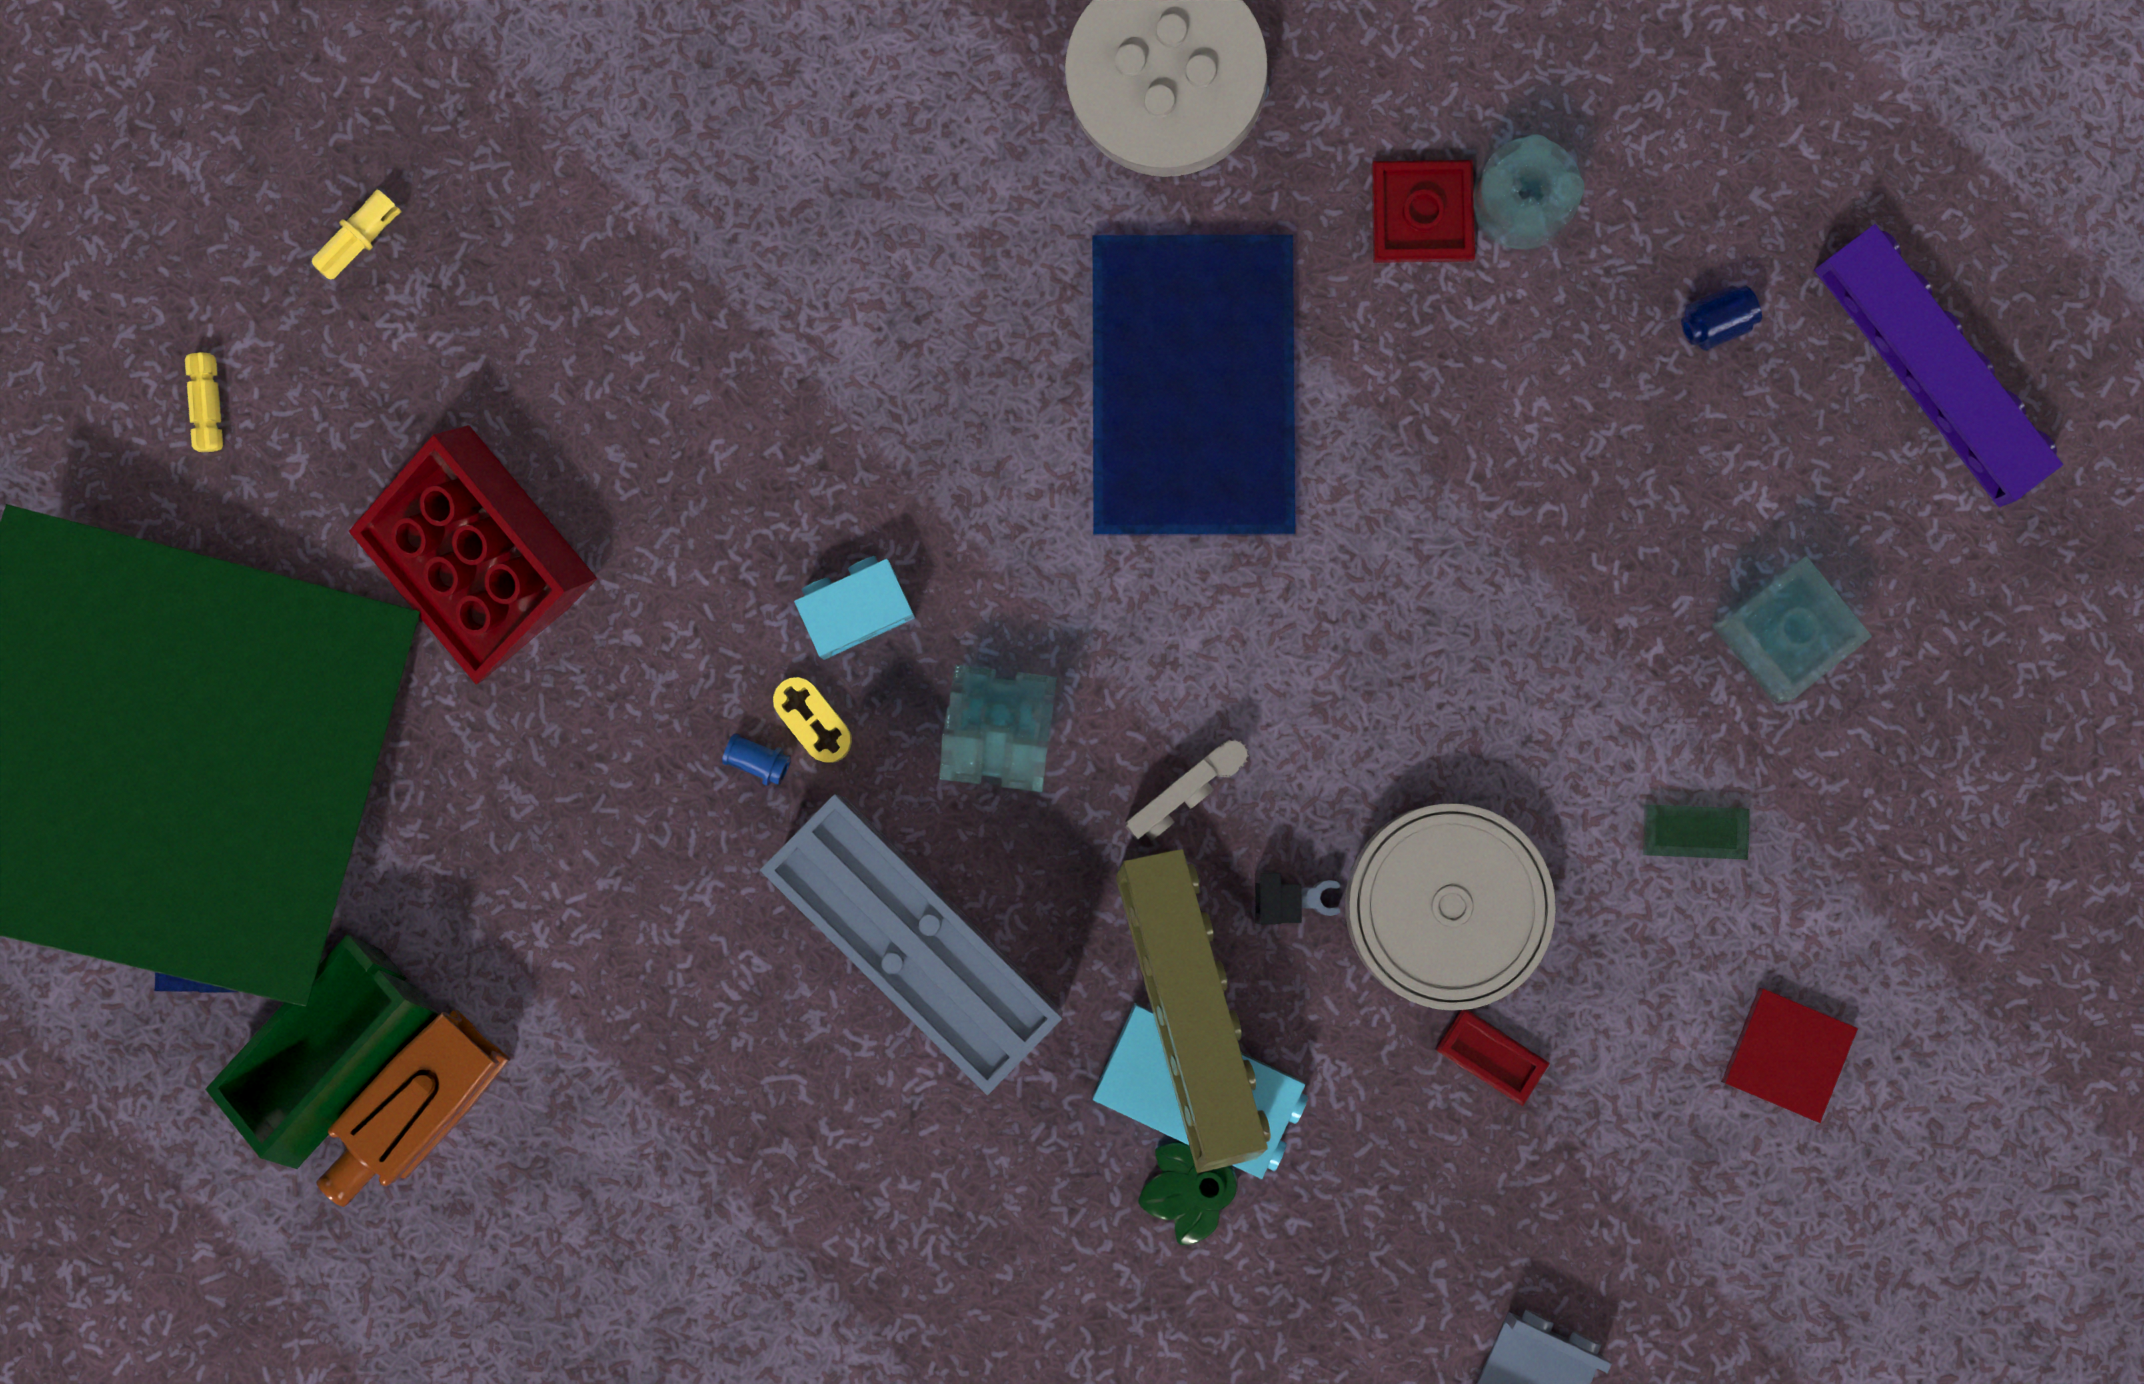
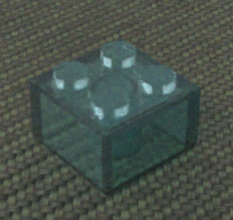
(1791, 630)

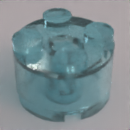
(1526, 165)

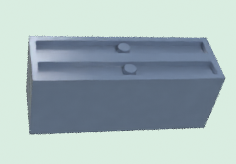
(913, 942)

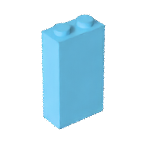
(1141, 1087)

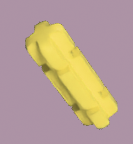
(203, 402)

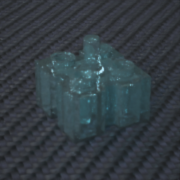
(998, 728)

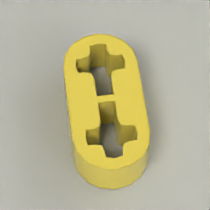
(803, 728)

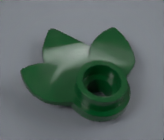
(1181, 1195)

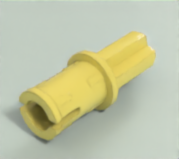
(355, 234)

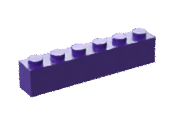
(1939, 366)

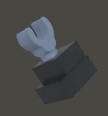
(1284, 902)

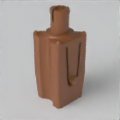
(411, 1105)

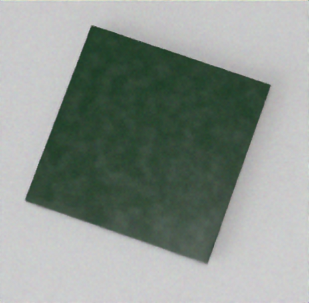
(182, 753)

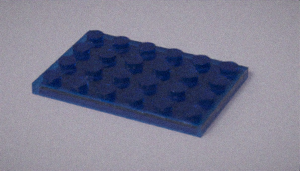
(1193, 385)

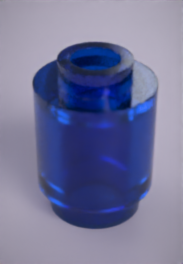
(1721, 317)

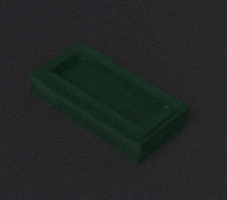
(1696, 832)

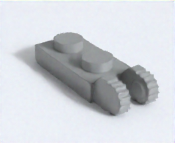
(1189, 788)

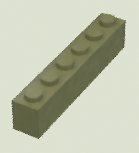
(1192, 1011)

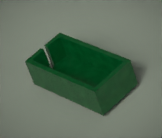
(320, 1058)

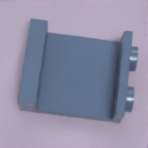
(1533, 1354)

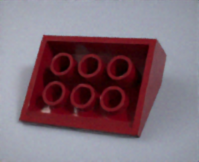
(471, 552)

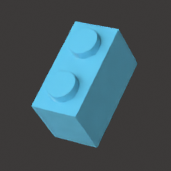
(854, 607)

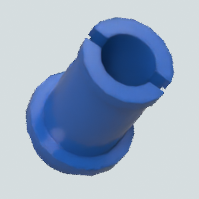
(756, 759)

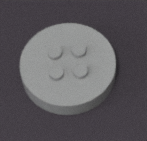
(1166, 81)
(1450, 906)

